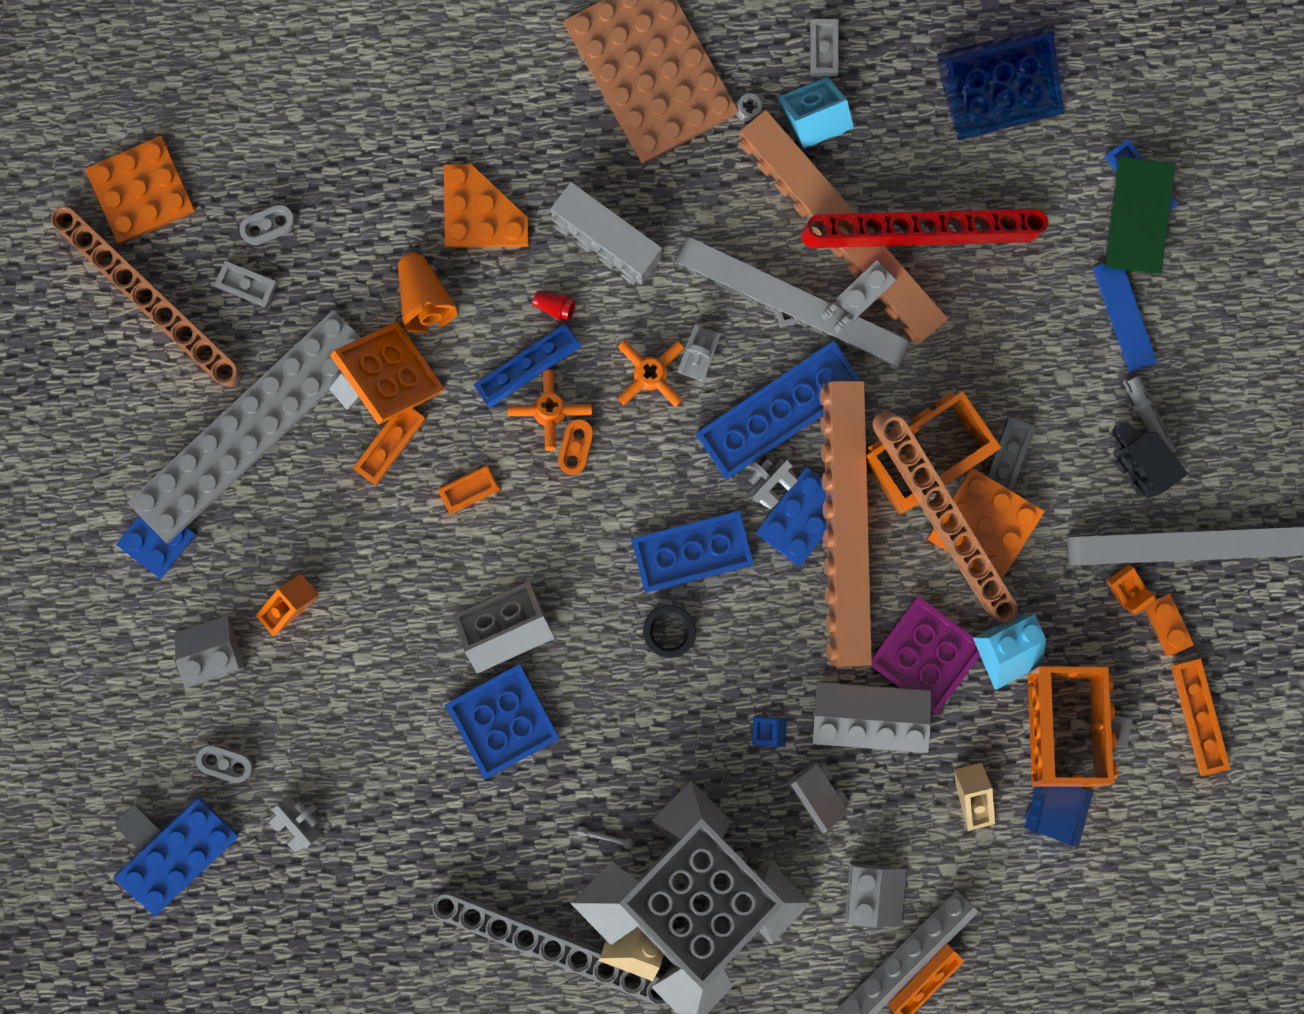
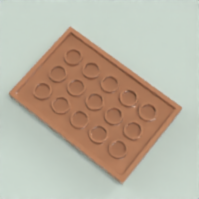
(651, 72)

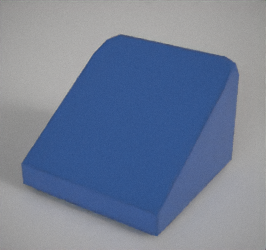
(769, 731)

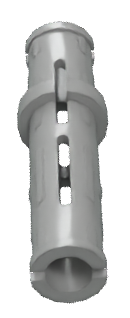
(1144, 406)

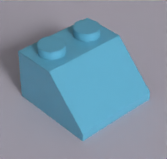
(816, 112)
(1012, 649)

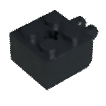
(1146, 460)

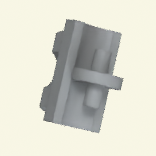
(699, 353)
(780, 472)
(298, 821)

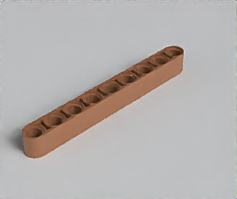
(135, 291)
(938, 509)

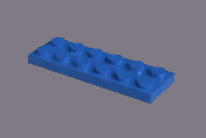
(774, 412)

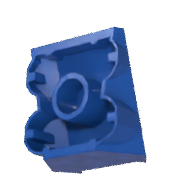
(1059, 813)

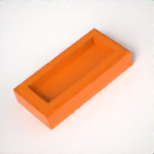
(468, 489)

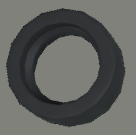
(686, 619)

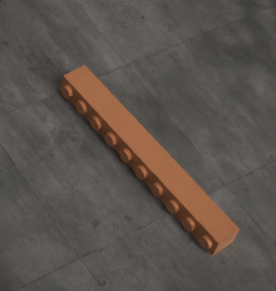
(814, 196)
(846, 523)

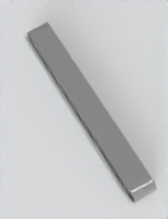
(791, 301)
(1185, 546)
(537, 946)

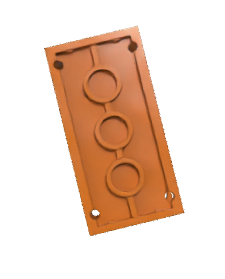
(972, 423)
(1042, 726)

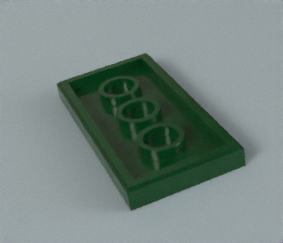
(1139, 215)

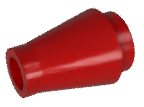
(557, 305)

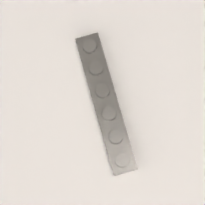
(910, 957)

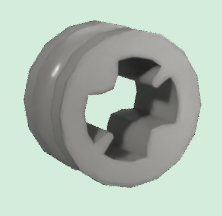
(756, 102)

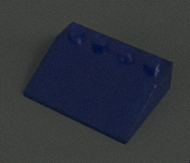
(1001, 82)

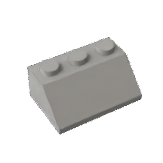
(502, 627)

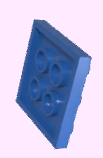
(502, 721)

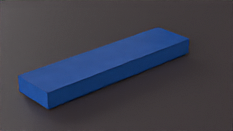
(1125, 317)
(527, 365)

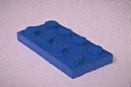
(692, 552)
(176, 856)

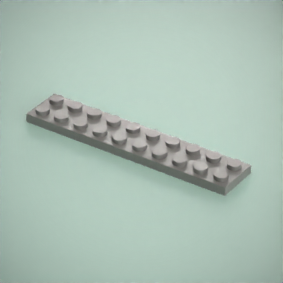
(243, 431)

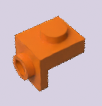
(1130, 590)

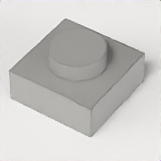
(1122, 729)

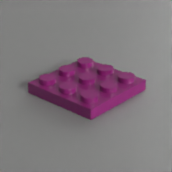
(926, 653)

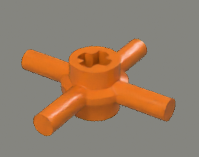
(660, 373)
(549, 419)

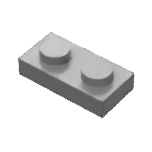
(824, 47)
(246, 284)

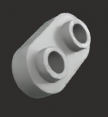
(267, 222)
(225, 764)

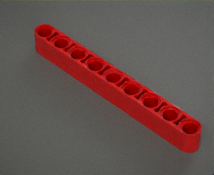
(913, 234)

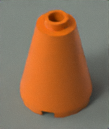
(422, 295)

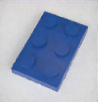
(797, 520)

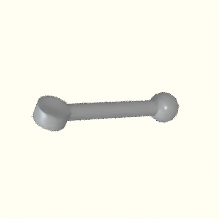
(628, 843)

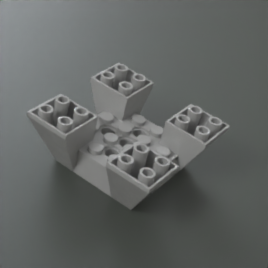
(748, 903)

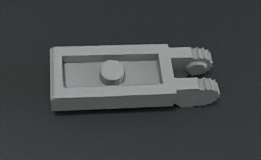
(860, 294)

